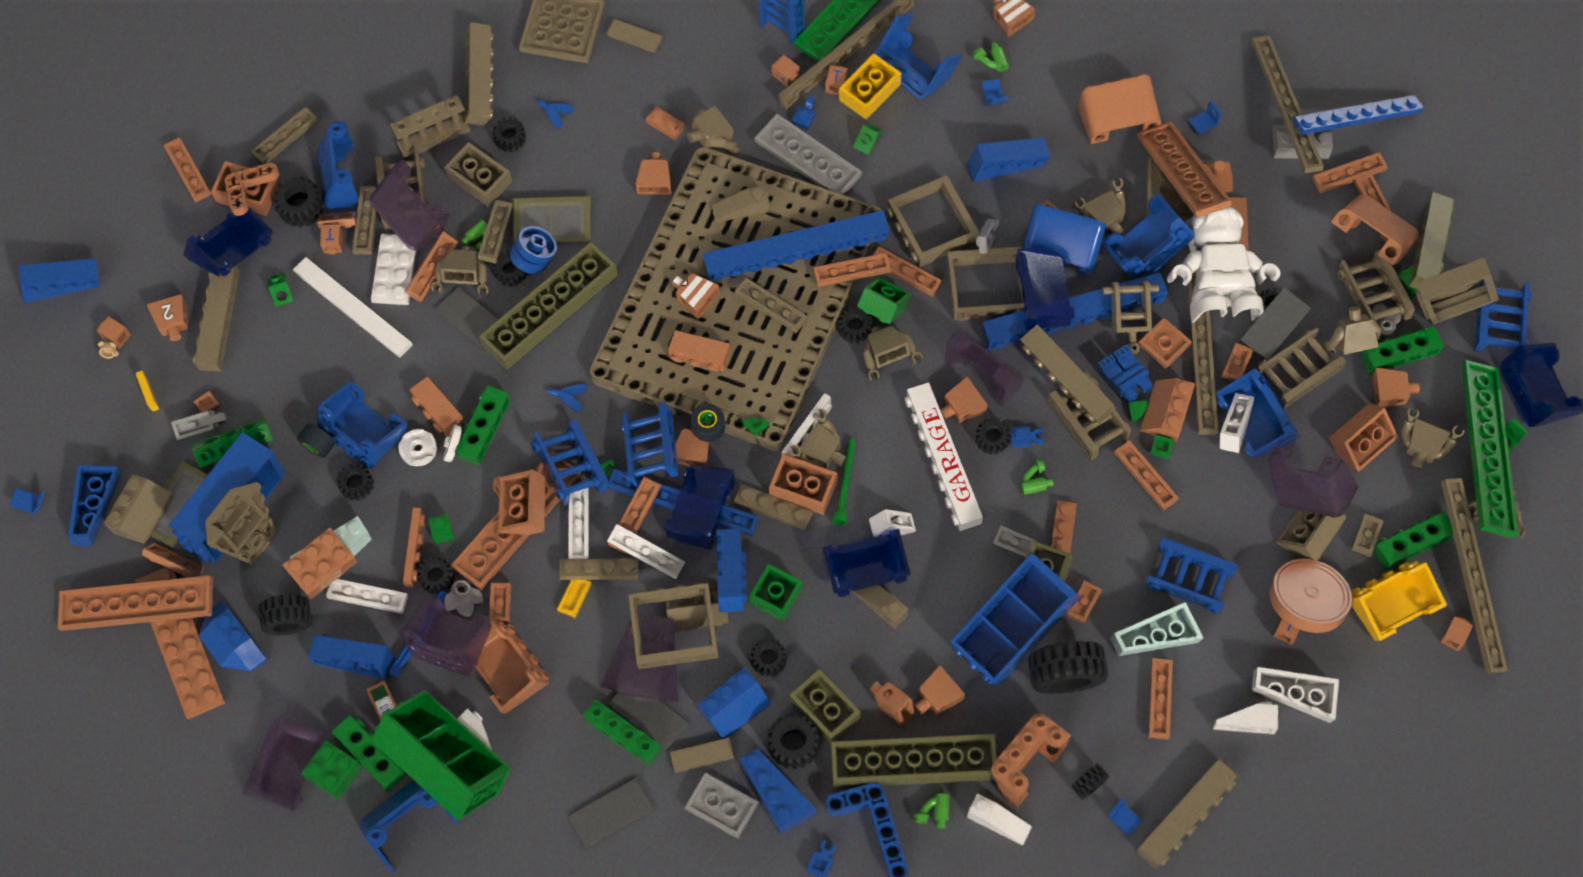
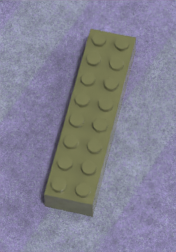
(548, 305)
(913, 760)

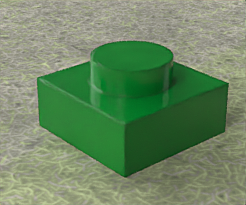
(1162, 447)

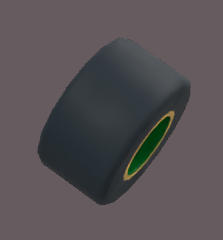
(706, 415)
(316, 440)

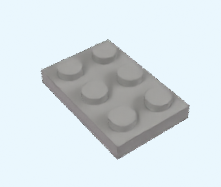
(721, 805)

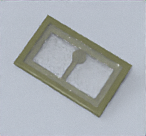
(563, 217)
(182, 485)

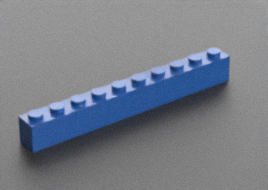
(796, 246)
(1086, 307)

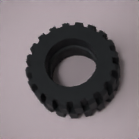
(1067, 667)

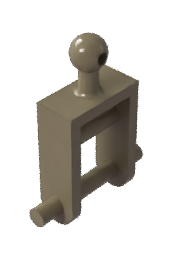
(1115, 291)

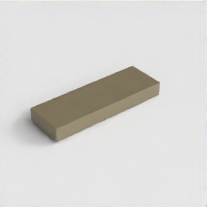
(635, 36)
(701, 755)

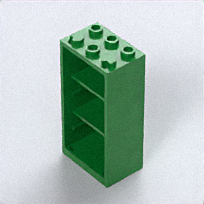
(441, 754)

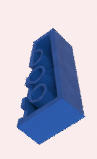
(1007, 157)
(57, 278)
(90, 501)
(731, 571)
(780, 798)

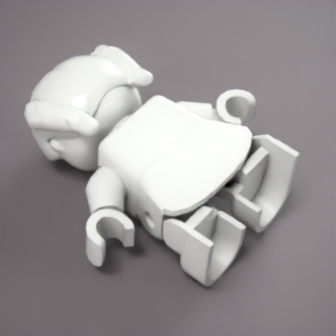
(1222, 266)

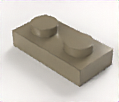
(1367, 535)

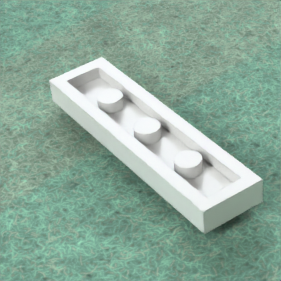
(808, 424)
(579, 524)
(646, 551)
(367, 596)

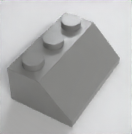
(1284, 148)

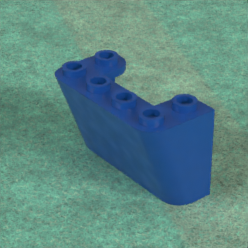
(357, 426)

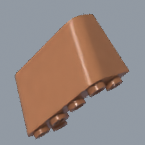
(1118, 106)
(1399, 232)
(509, 668)
(1034, 737)

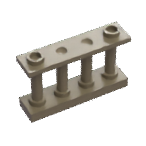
(435, 135)
(383, 168)
(1388, 277)
(1303, 385)
(1079, 431)

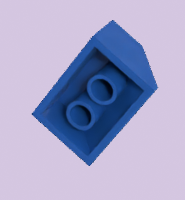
(733, 704)

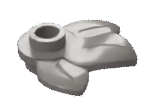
(1390, 321)
(464, 601)

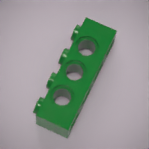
(1428, 337)
(489, 398)
(215, 447)
(1390, 557)
(347, 731)
(622, 733)

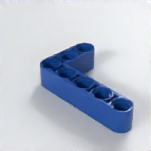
(879, 824)

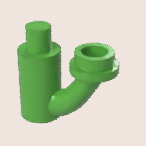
(999, 60)
(475, 233)
(1035, 485)
(941, 804)

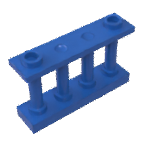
(794, 17)
(1484, 323)
(581, 448)
(667, 448)
(1205, 562)

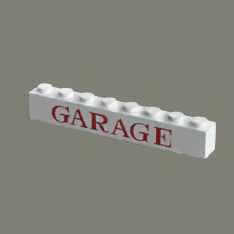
(944, 457)

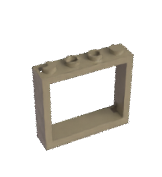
(958, 208)
(974, 257)
(1454, 280)
(678, 656)

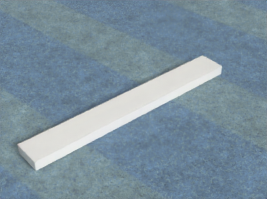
(353, 307)

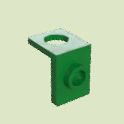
(867, 138)
(279, 283)
(1515, 433)

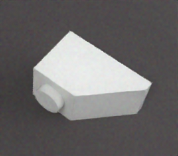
(891, 520)

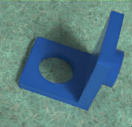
(993, 93)
(1206, 120)
(26, 501)
(1124, 818)

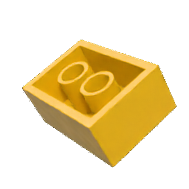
(870, 86)

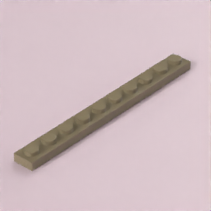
(843, 52)
(1286, 103)
(1203, 370)
(1474, 576)

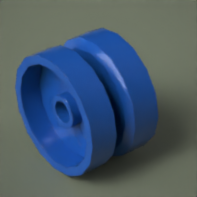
(533, 250)

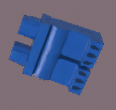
(1124, 374)

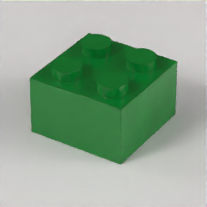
(884, 300)
(776, 592)
(331, 770)

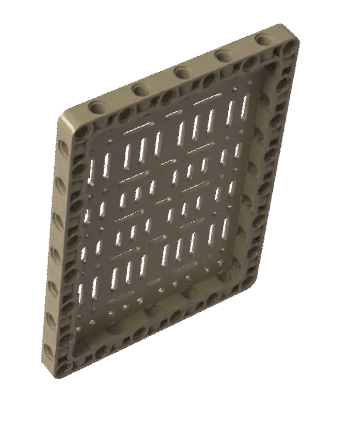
(656, 266)

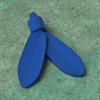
(553, 109)
(566, 395)

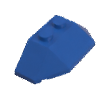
(229, 641)

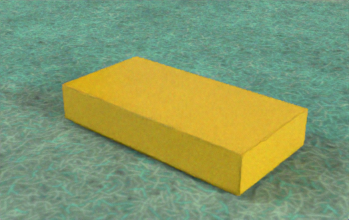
(147, 391)
(574, 597)

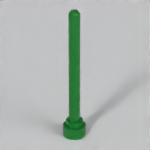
(840, 517)

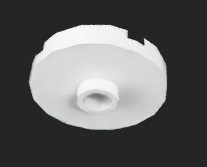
(415, 439)
(451, 442)

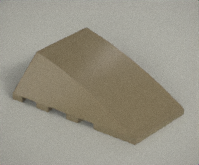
(241, 524)

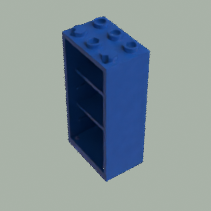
(241, 465)
(1014, 620)

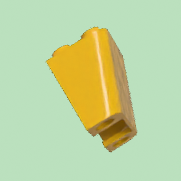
(1397, 599)

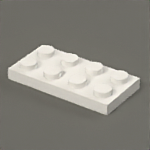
(393, 271)

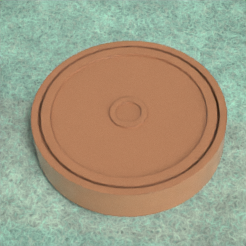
(1310, 595)

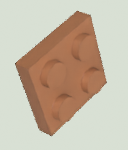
(1164, 343)

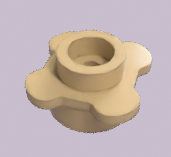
(108, 349)

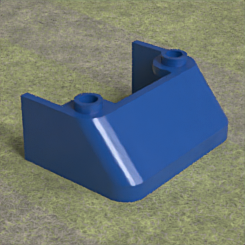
(915, 74)
(376, 822)

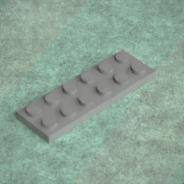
(807, 156)

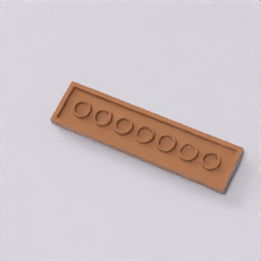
(1184, 169)
(493, 549)
(135, 603)
(186, 659)

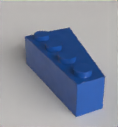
(351, 656)

